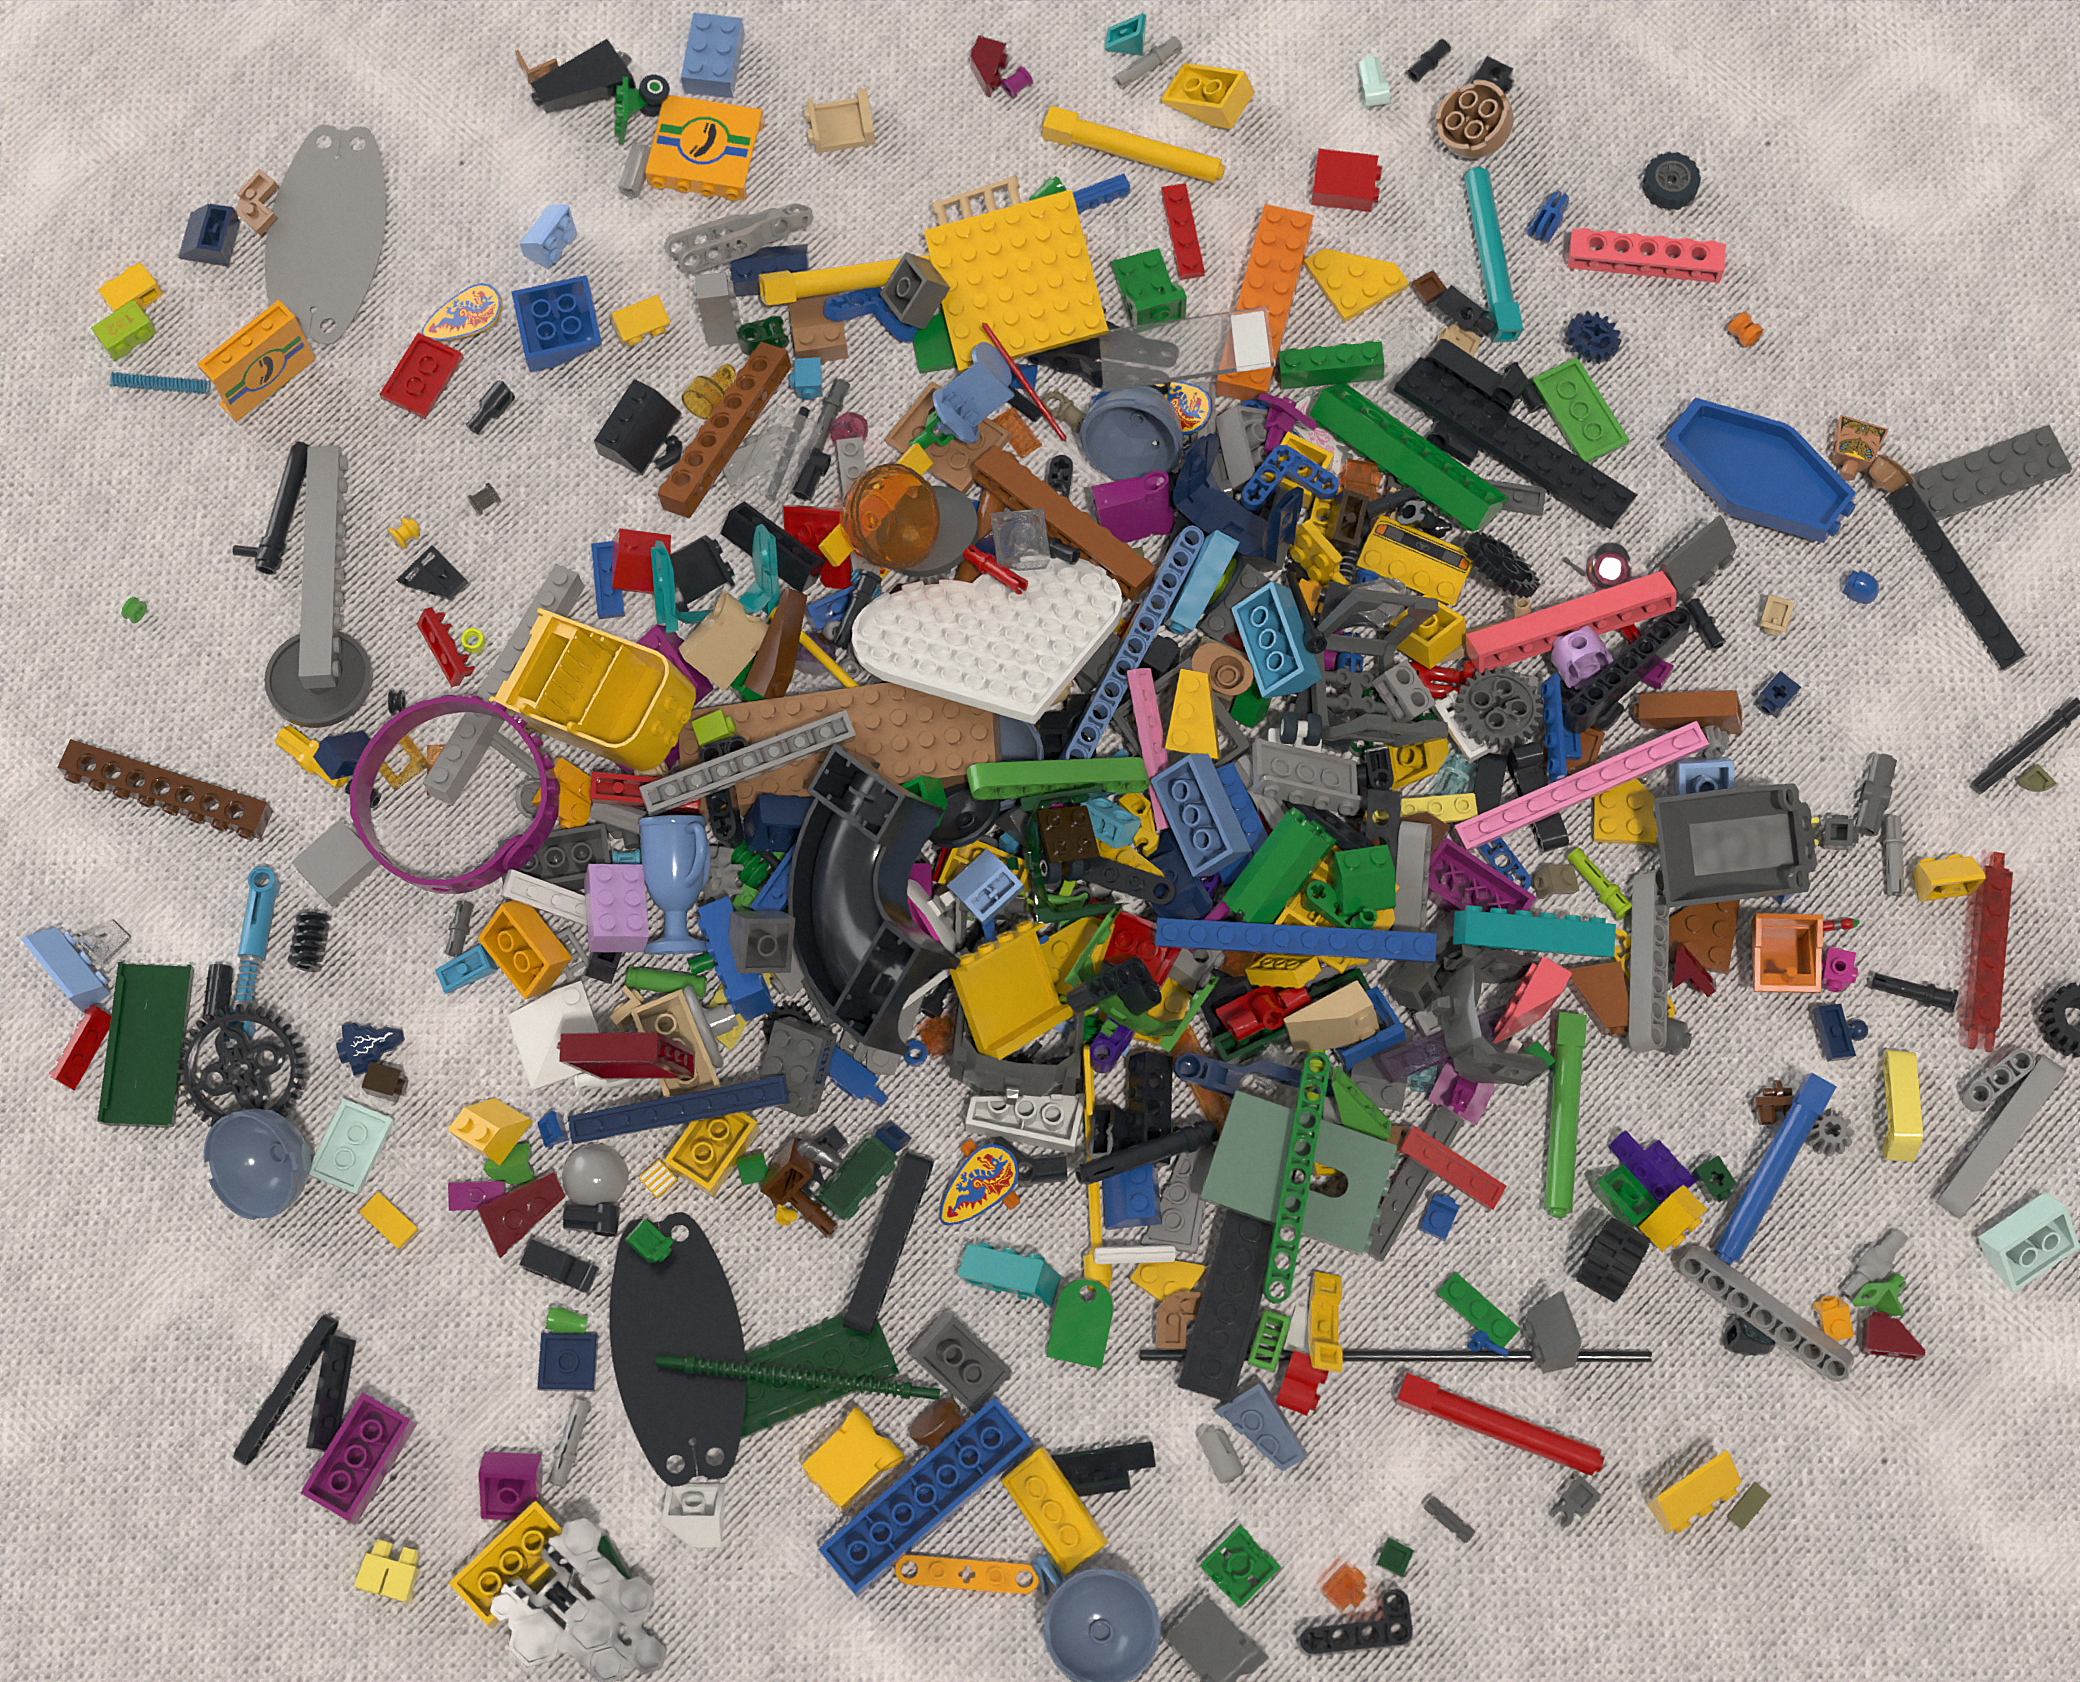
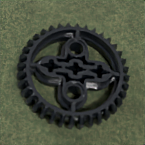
(237, 1057)

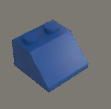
(1132, 1198)

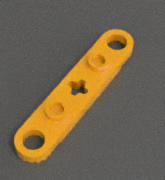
(944, 1573)

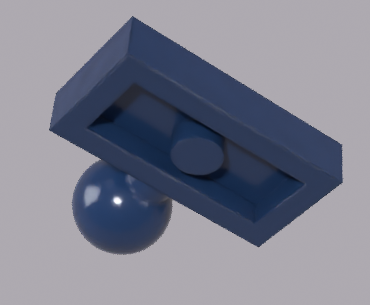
(1836, 1034)

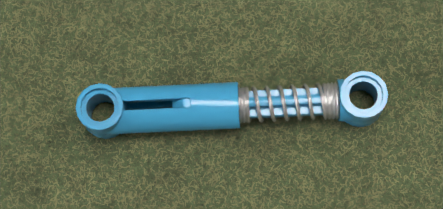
(254, 938)

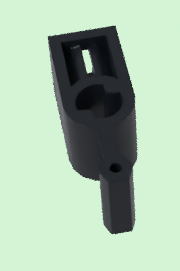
(1378, 767)
(558, 1266)

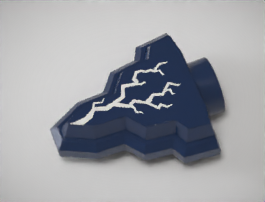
(366, 1045)

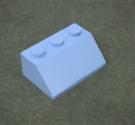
(68, 967)

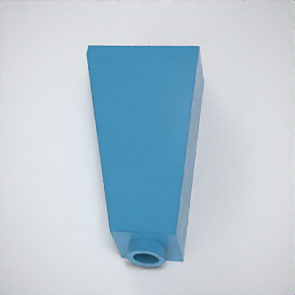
(1200, 582)

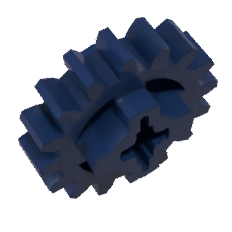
(1593, 337)

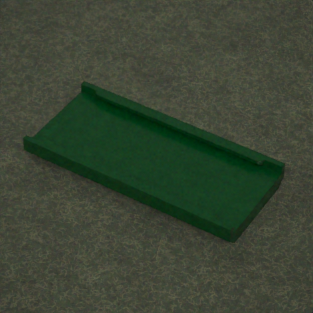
(144, 1045)
(818, 1348)

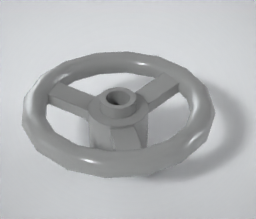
(710, 1024)

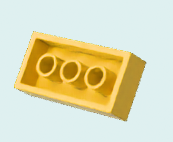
(1283, 970)

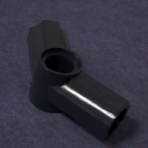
(1044, 1169)

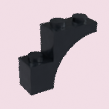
(1058, 726)

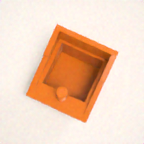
(1787, 952)

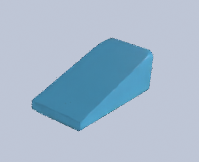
(466, 969)

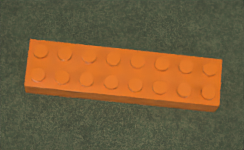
(1270, 282)

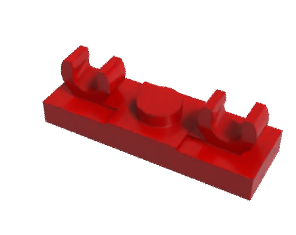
(443, 646)
(81, 1047)

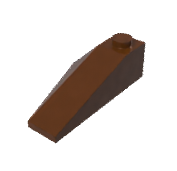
(778, 652)

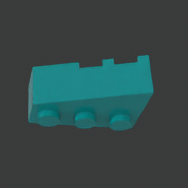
(1009, 1273)

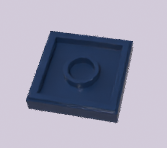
(567, 1362)

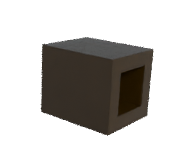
(384, 1082)

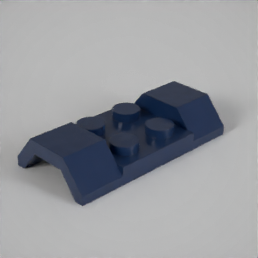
(1192, 898)

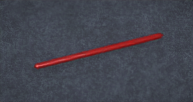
(1024, 382)

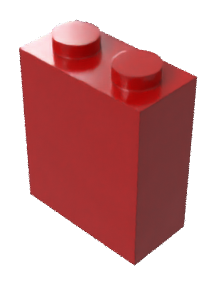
(1346, 180)

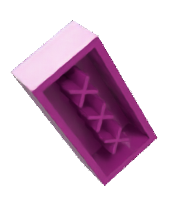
(1464, 880)

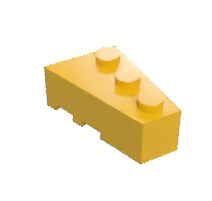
(1193, 716)

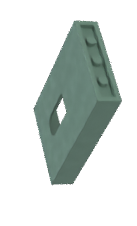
(1251, 1164)

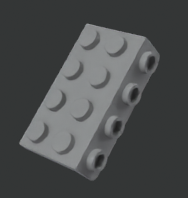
(1305, 777)

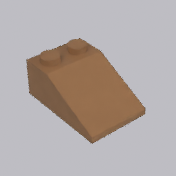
(814, 333)

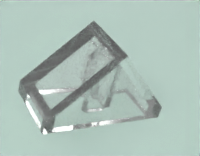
(103, 940)

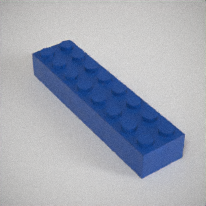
(925, 1497)

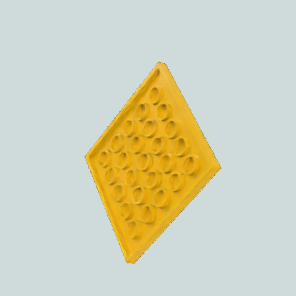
(1021, 275)

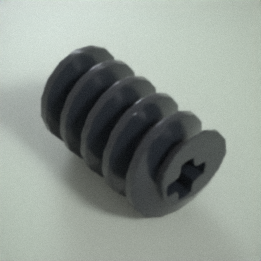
(307, 941)

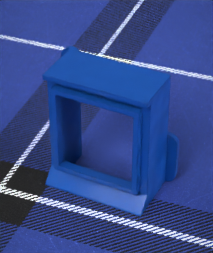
(1391, 1035)

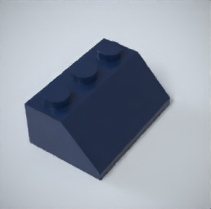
(766, 260)

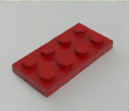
(1137, 938)

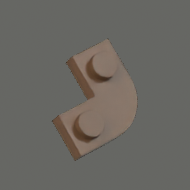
(251, 202)
(1172, 1318)

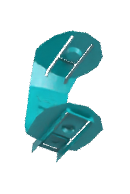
(761, 593)

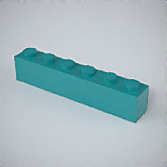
(1534, 934)

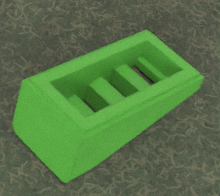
(1276, 1320)

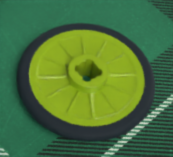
(1226, 583)

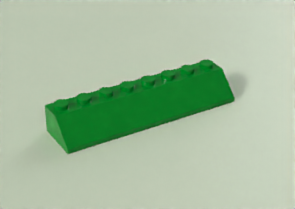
(1408, 456)

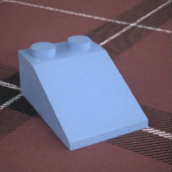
(1703, 775)

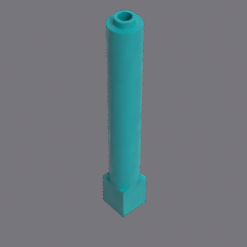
(1501, 303)

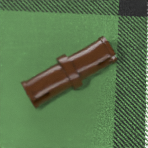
(813, 1213)

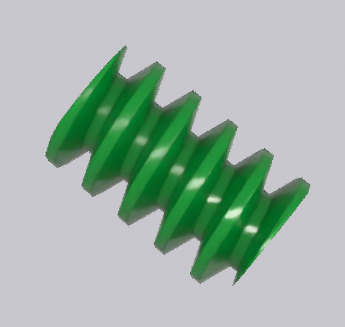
(753, 873)

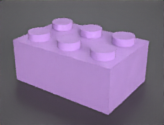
(616, 908)

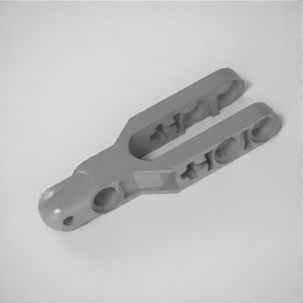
(750, 229)

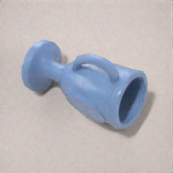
(675, 872)

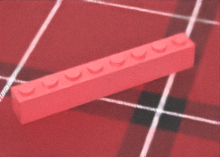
(1601, 611)

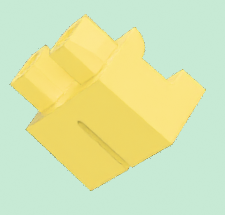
(386, 1576)

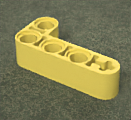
(1902, 1106)

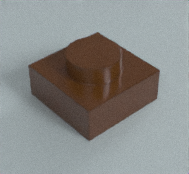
(1429, 287)

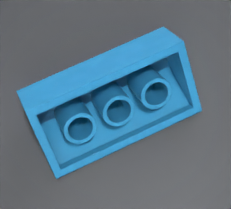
(1275, 641)

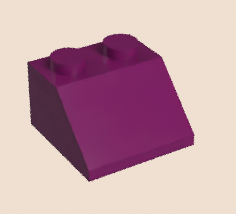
(509, 1484)

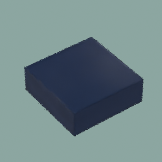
(893, 1137)

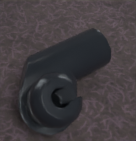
(672, 454)

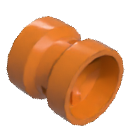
(1745, 329)

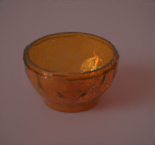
(902, 515)

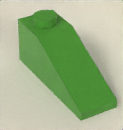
(1357, 1109)

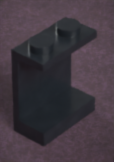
(698, 571)

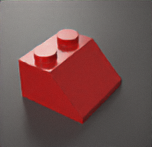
(633, 560)

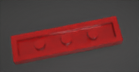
(1183, 231)
(1452, 1168)

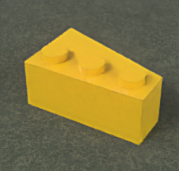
(964, 856)

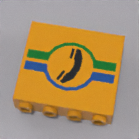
(703, 147)
(257, 360)

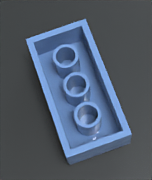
(1200, 815)

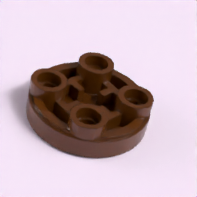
(936, 1422)

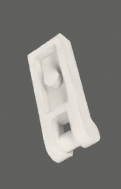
(1468, 747)

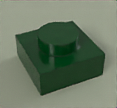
(1395, 1557)

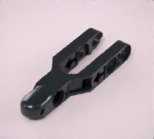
(1080, 360)

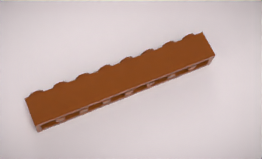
(1024, 491)

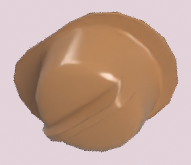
(1888, 474)
(1228, 671)

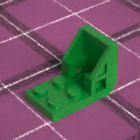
(1148, 289)

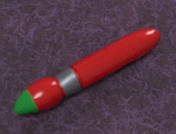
(1844, 923)

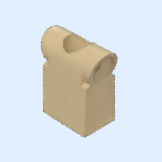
(724, 641)

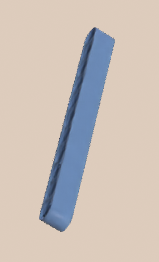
(1137, 638)

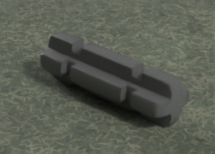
(1449, 1519)

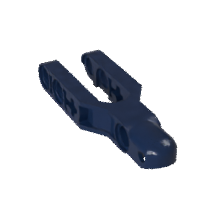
(1225, 1077)

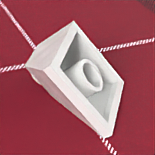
(696, 1513)

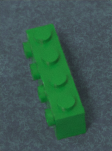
(1331, 365)

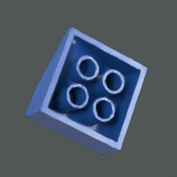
(556, 322)

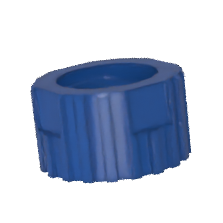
(916, 1062)

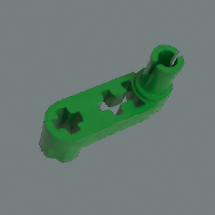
(1326, 905)

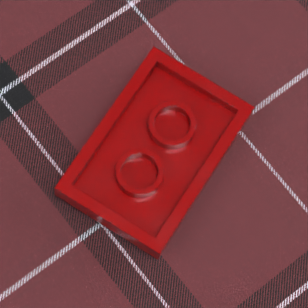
(421, 375)

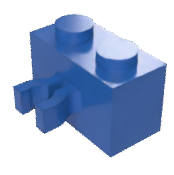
(828, 609)

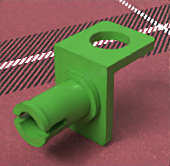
(1883, 1295)

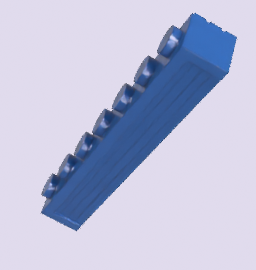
(1101, 193)

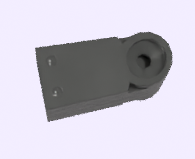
(1214, 1646)

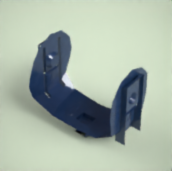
(1217, 511)

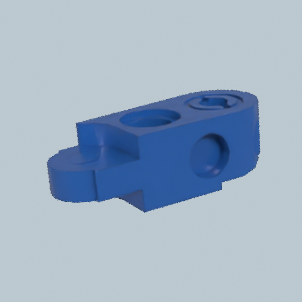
(854, 1078)

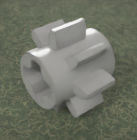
(1717, 741)

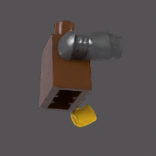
(791, 1170)

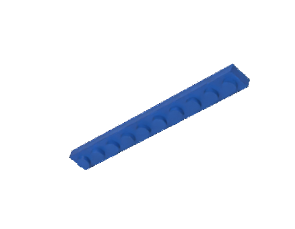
(1296, 940)

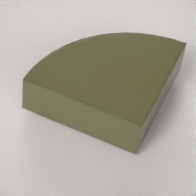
(2036, 780)

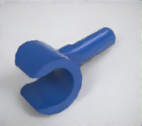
(1481, 1340)

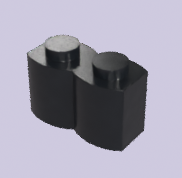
(1108, 1129)

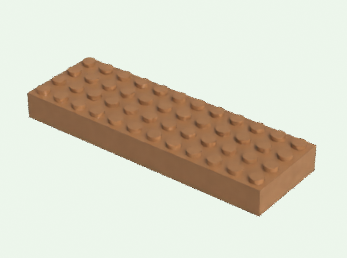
(893, 724)

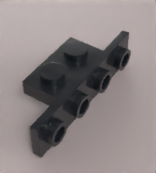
(1104, 1468)

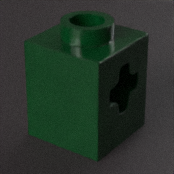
(1714, 1170)

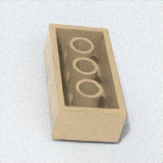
(673, 1018)

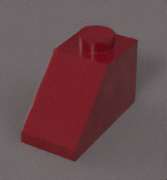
(1889, 1338)

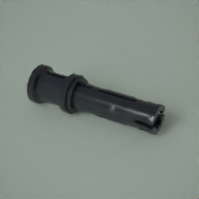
(859, 599)
(1928, 995)

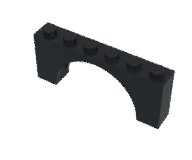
(1302, 701)

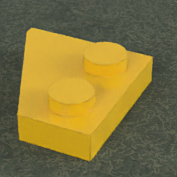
(1165, 1278)

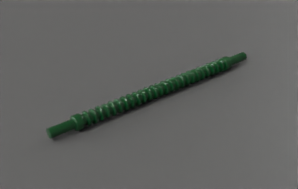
(691, 1364)

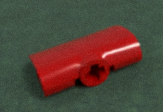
(1261, 1009)

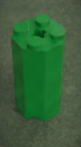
(1280, 869)

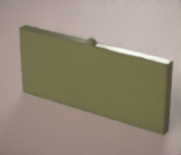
(1749, 1506)

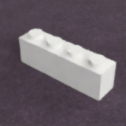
(1036, 1121)

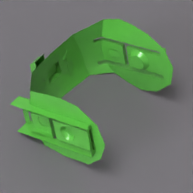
(1116, 1007)

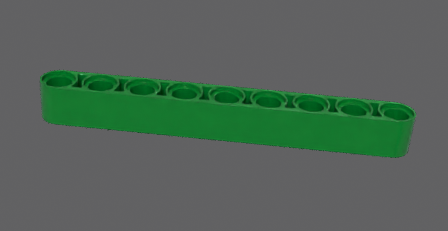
(1305, 1165)

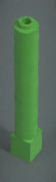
(1562, 1149)

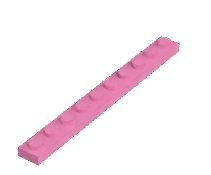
(1581, 786)

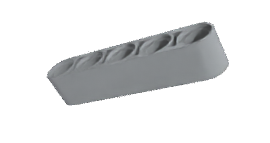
(1412, 876)

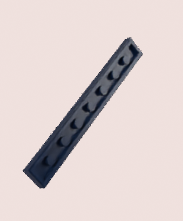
(678, 1109)

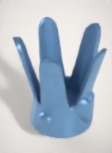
(1046, 1564)

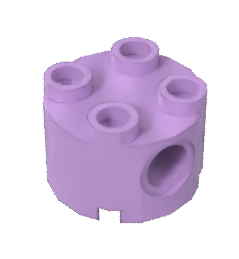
(1580, 657)

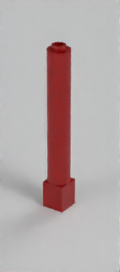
(1428, 1398)

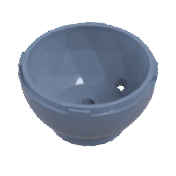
(1122, 441)

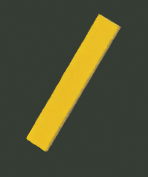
(835, 545)

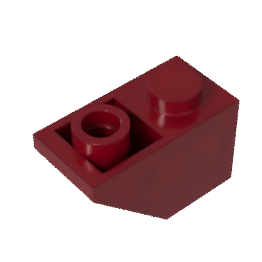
(987, 63)

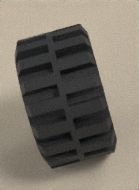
(2055, 1021)

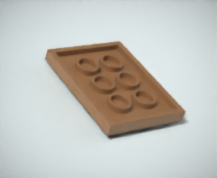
(956, 460)

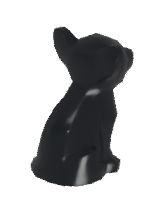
(1417, 515)

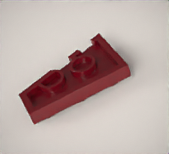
(516, 1211)

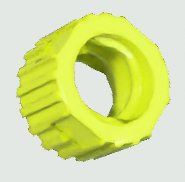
(474, 648)

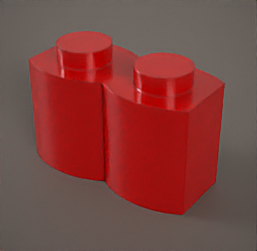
(1300, 1384)

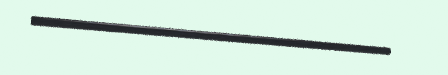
(1425, 1356)

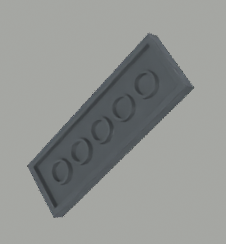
(1992, 473)

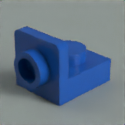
(1440, 1216)

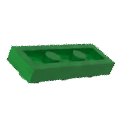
(1477, 1310)

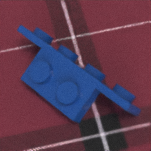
(1560, 742)

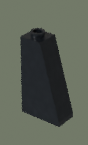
(582, 79)

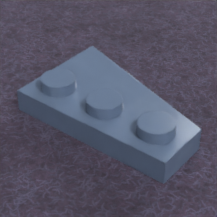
(1265, 1425)

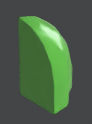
(514, 1168)

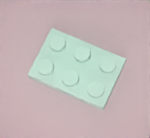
(350, 1147)

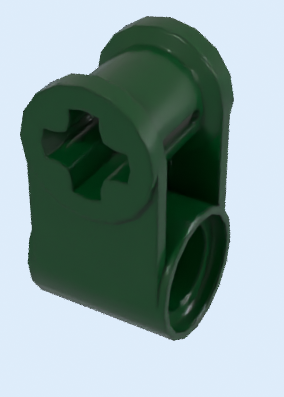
(762, 332)

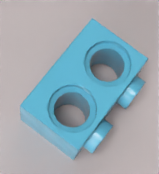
(1112, 823)

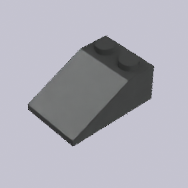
(1373, 1082)
(959, 1361)

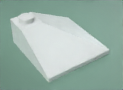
(539, 1029)

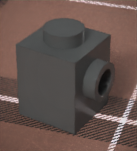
(1840, 833)

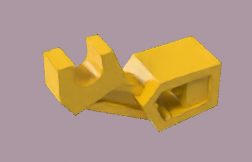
(1146, 833)

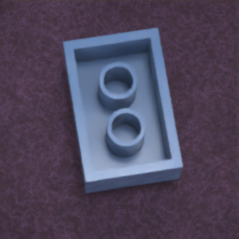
(713, 55)

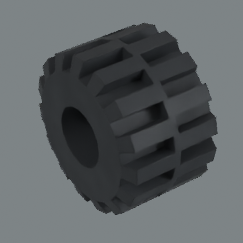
(1612, 1259)

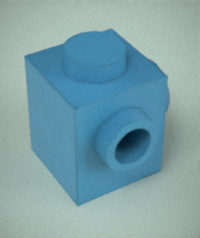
(807, 378)

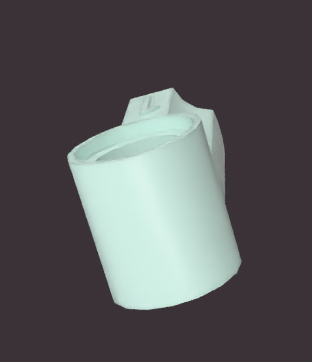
(1374, 88)

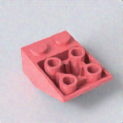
(1533, 997)

